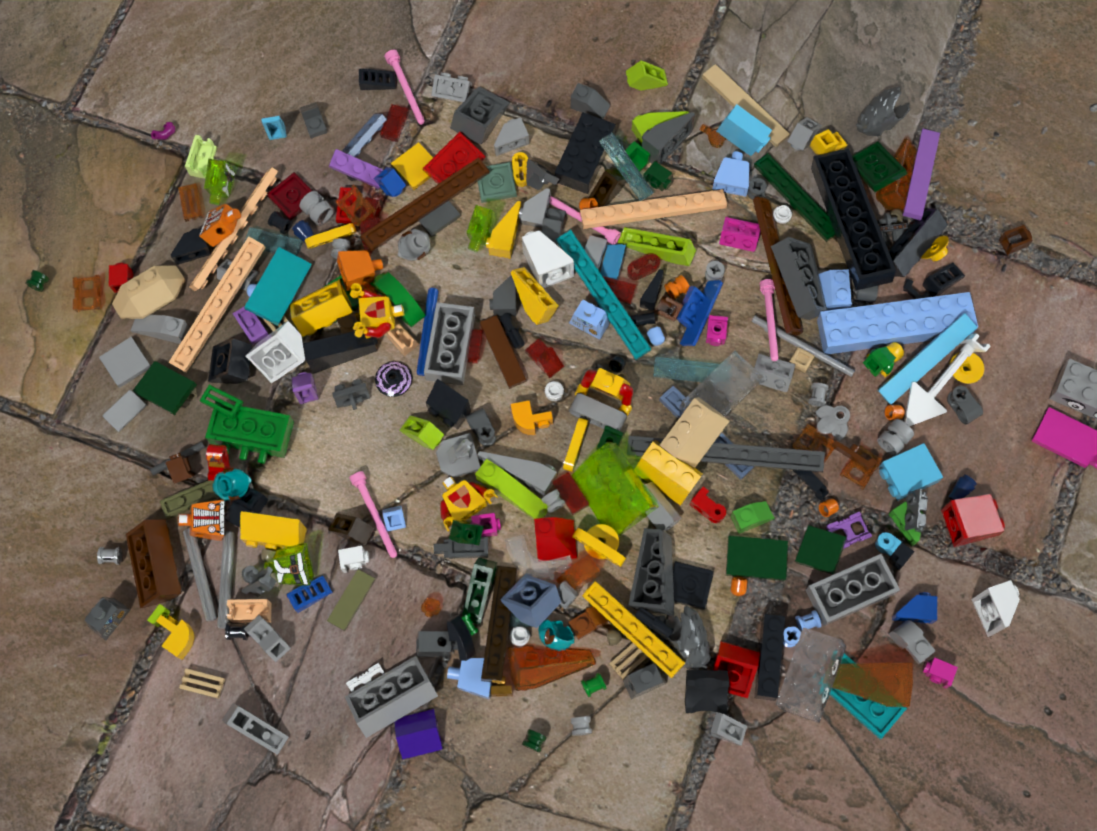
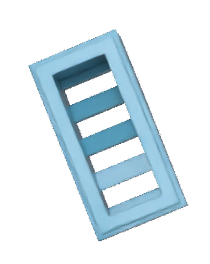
(274, 127)

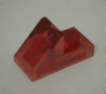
(544, 358)

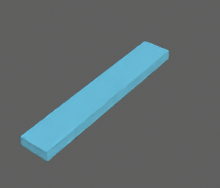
(927, 358)

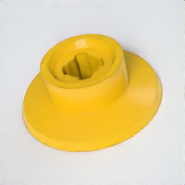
(937, 250)
(975, 369)
(606, 533)

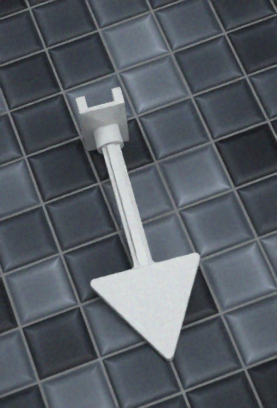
(922, 404)

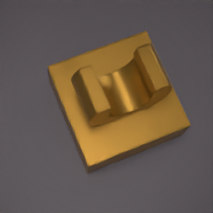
(501, 689)

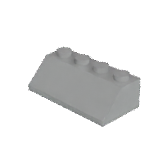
(399, 694)

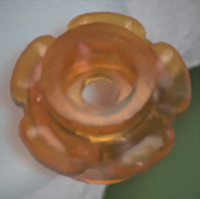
(431, 602)

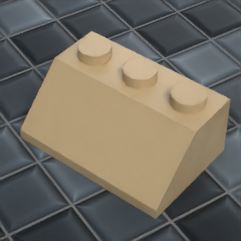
(694, 432)

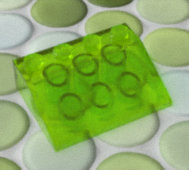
(613, 489)

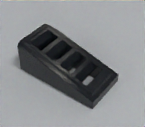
(371, 85)
(934, 287)
(650, 296)
(256, 502)

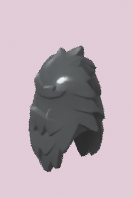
(881, 114)
(689, 639)

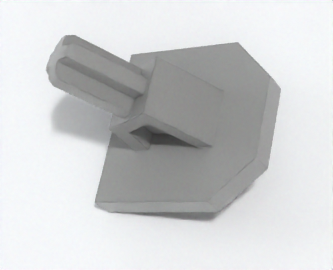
(458, 456)

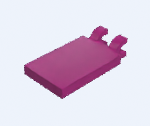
(1067, 438)

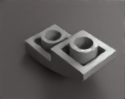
(595, 248)

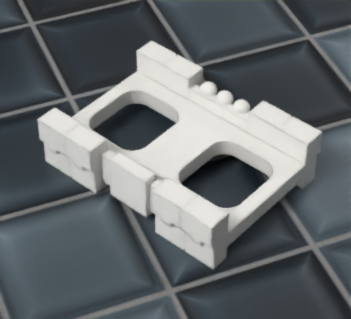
(365, 678)

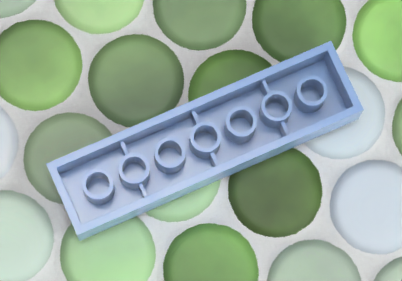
(891, 322)

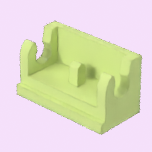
(199, 155)

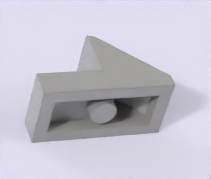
(728, 729)

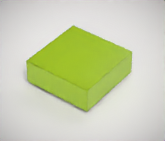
(160, 610)

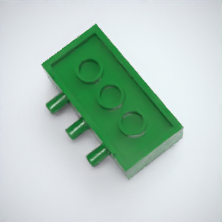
(251, 432)

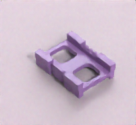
(845, 525)

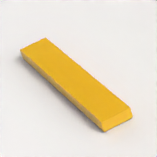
(633, 629)

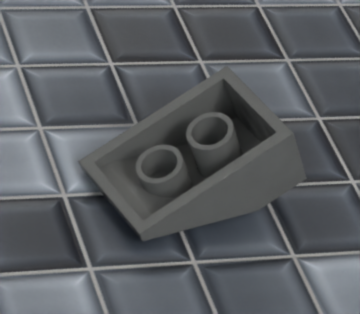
(478, 115)
(667, 136)

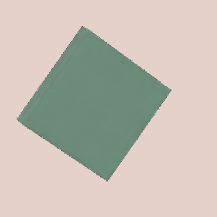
(498, 183)

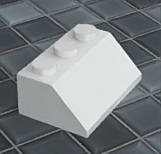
(278, 352)
(997, 606)

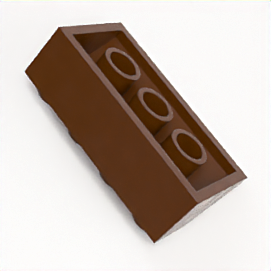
(153, 563)

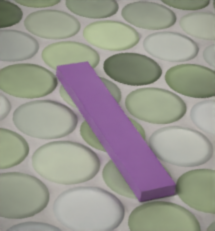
(921, 174)

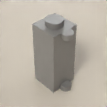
(665, 515)

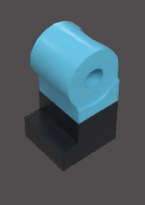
(894, 548)

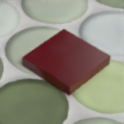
(289, 195)

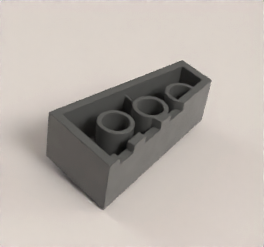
(800, 276)
(654, 574)

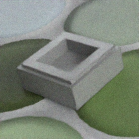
(566, 594)

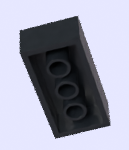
(584, 153)

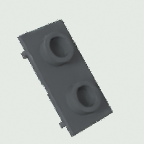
(916, 502)

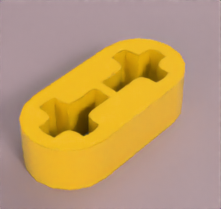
(517, 170)

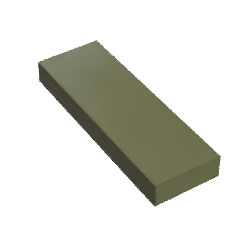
(183, 500)
(351, 600)

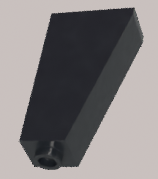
(337, 350)

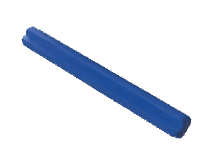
(432, 297)

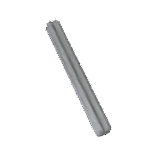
(200, 576)
(226, 578)

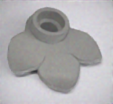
(830, 423)

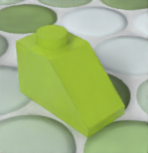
(646, 76)
(422, 432)

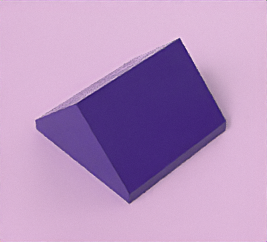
(418, 734)

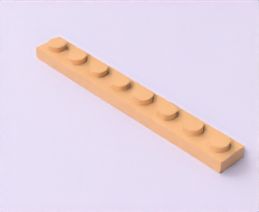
(653, 209)
(220, 250)
(217, 304)

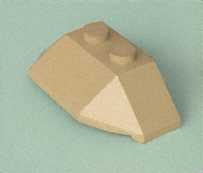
(148, 292)

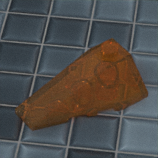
(895, 194)
(879, 682)

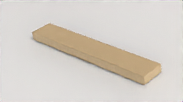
(735, 95)

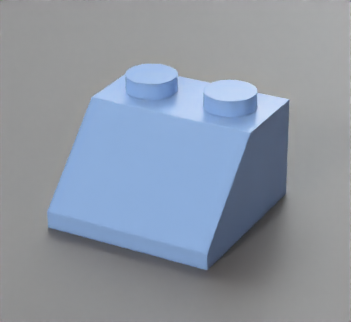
(836, 289)

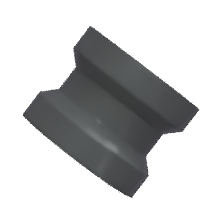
(754, 192)

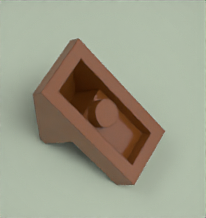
(587, 622)

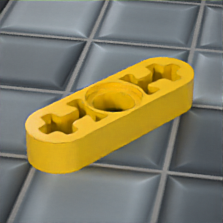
(329, 236)
(575, 444)
(599, 547)

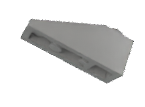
(161, 327)
(255, 728)

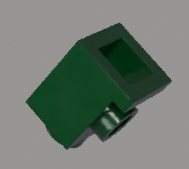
(658, 176)
(612, 435)
(466, 532)

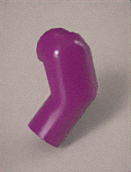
(165, 134)

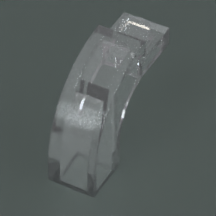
(532, 566)

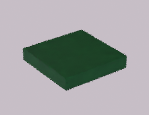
(820, 550)

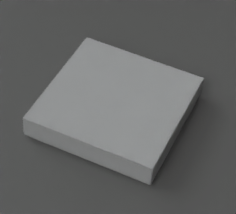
(125, 362)

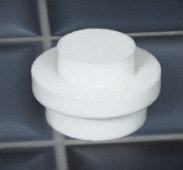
(782, 214)
(519, 636)

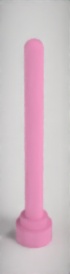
(392, 58)
(611, 235)
(767, 289)
(358, 480)

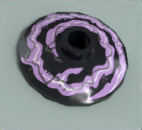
(397, 386)

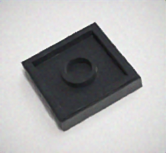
(691, 585)

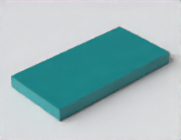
(278, 286)
(871, 714)

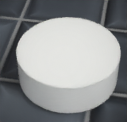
(554, 391)

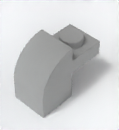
(267, 638)
(911, 638)

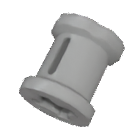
(818, 394)
(109, 555)

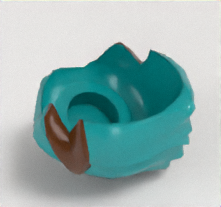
(231, 484)
(555, 635)

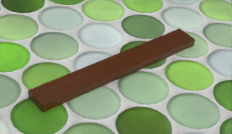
(424, 204)
(770, 237)

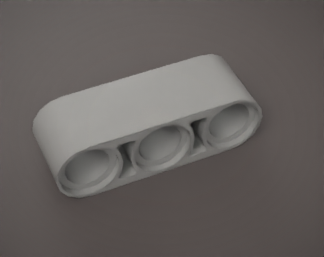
(597, 412)

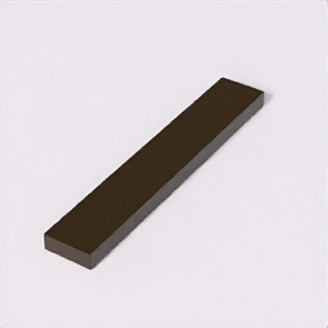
(498, 627)

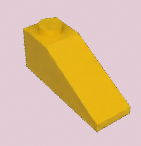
(504, 234)
(534, 298)

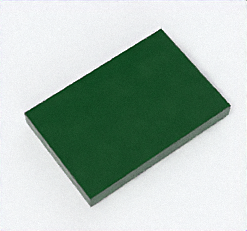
(878, 167)
(164, 388)
(756, 558)

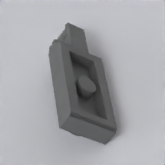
(459, 550)

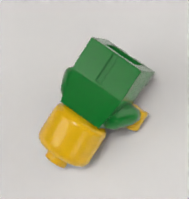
(883, 359)

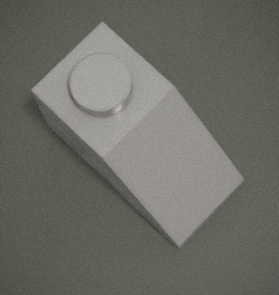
(804, 134)
(512, 136)
(535, 209)

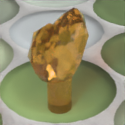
(715, 139)

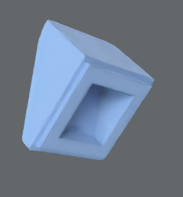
(394, 518)

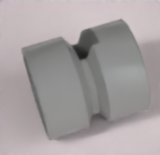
(319, 210)
(895, 438)

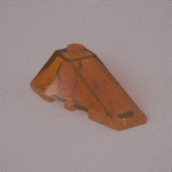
(537, 667)

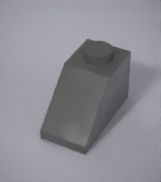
(589, 101)
(504, 298)

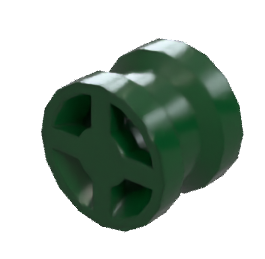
(37, 281)
(534, 740)

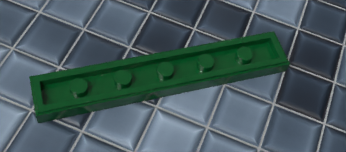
(795, 196)

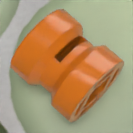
(677, 287)

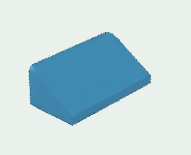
(613, 261)

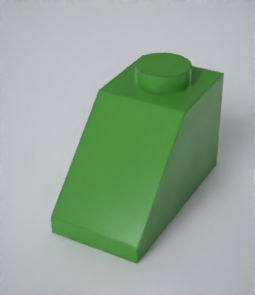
(751, 516)
(898, 517)

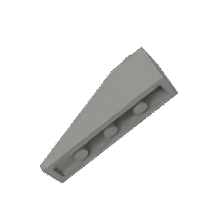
(529, 473)

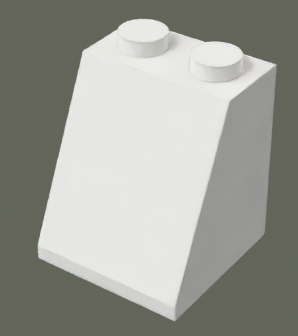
(546, 260)

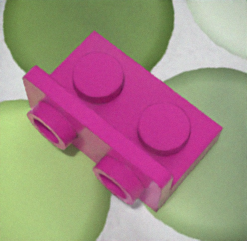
(739, 234)

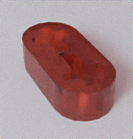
(645, 270)
(475, 346)

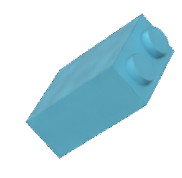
(744, 131)
(910, 472)

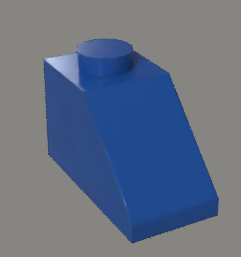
(919, 609)

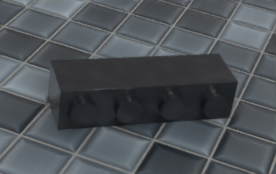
(916, 241)
(770, 657)

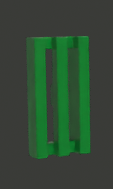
(234, 408)

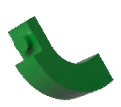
(389, 286)

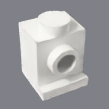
(353, 558)

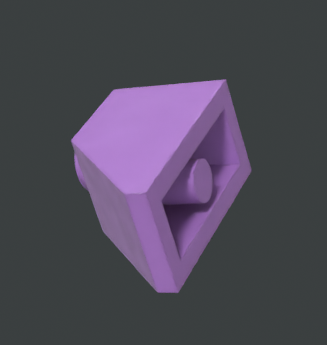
(304, 388)

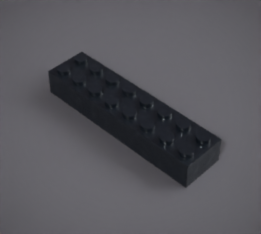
(853, 219)

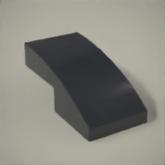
(459, 632)

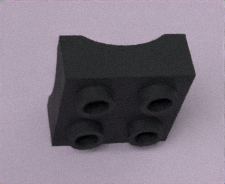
(706, 691)

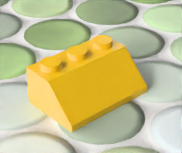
(320, 308)
(668, 473)
(270, 531)

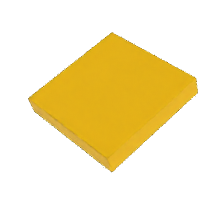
(410, 165)

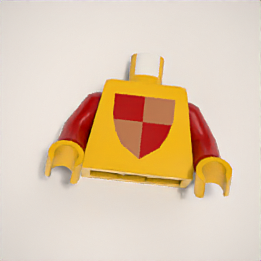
(375, 313)
(608, 384)
(463, 500)

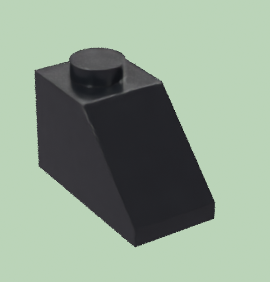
(190, 247)

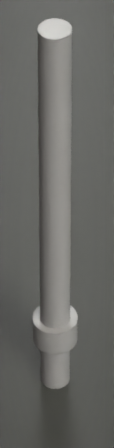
(798, 343)

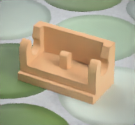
(401, 338)
(248, 609)

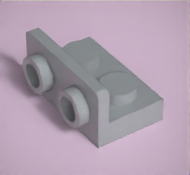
(451, 88)
(775, 373)

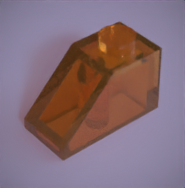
(580, 573)

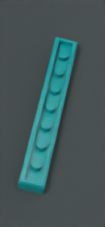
(604, 295)

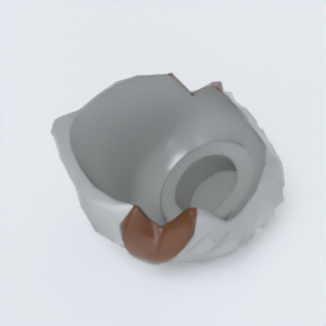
(413, 245)

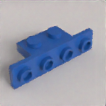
(696, 310)

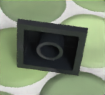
(230, 362)
(447, 405)

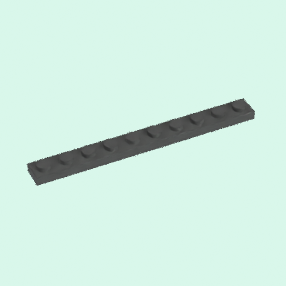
(745, 455)

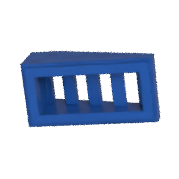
(313, 599)

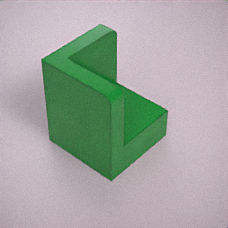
(638, 155)

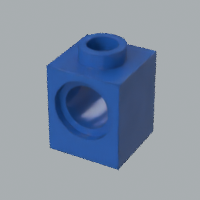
(390, 182)

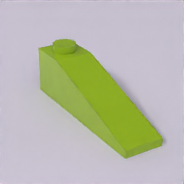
(666, 247)
(510, 490)

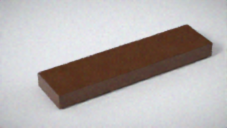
(502, 352)

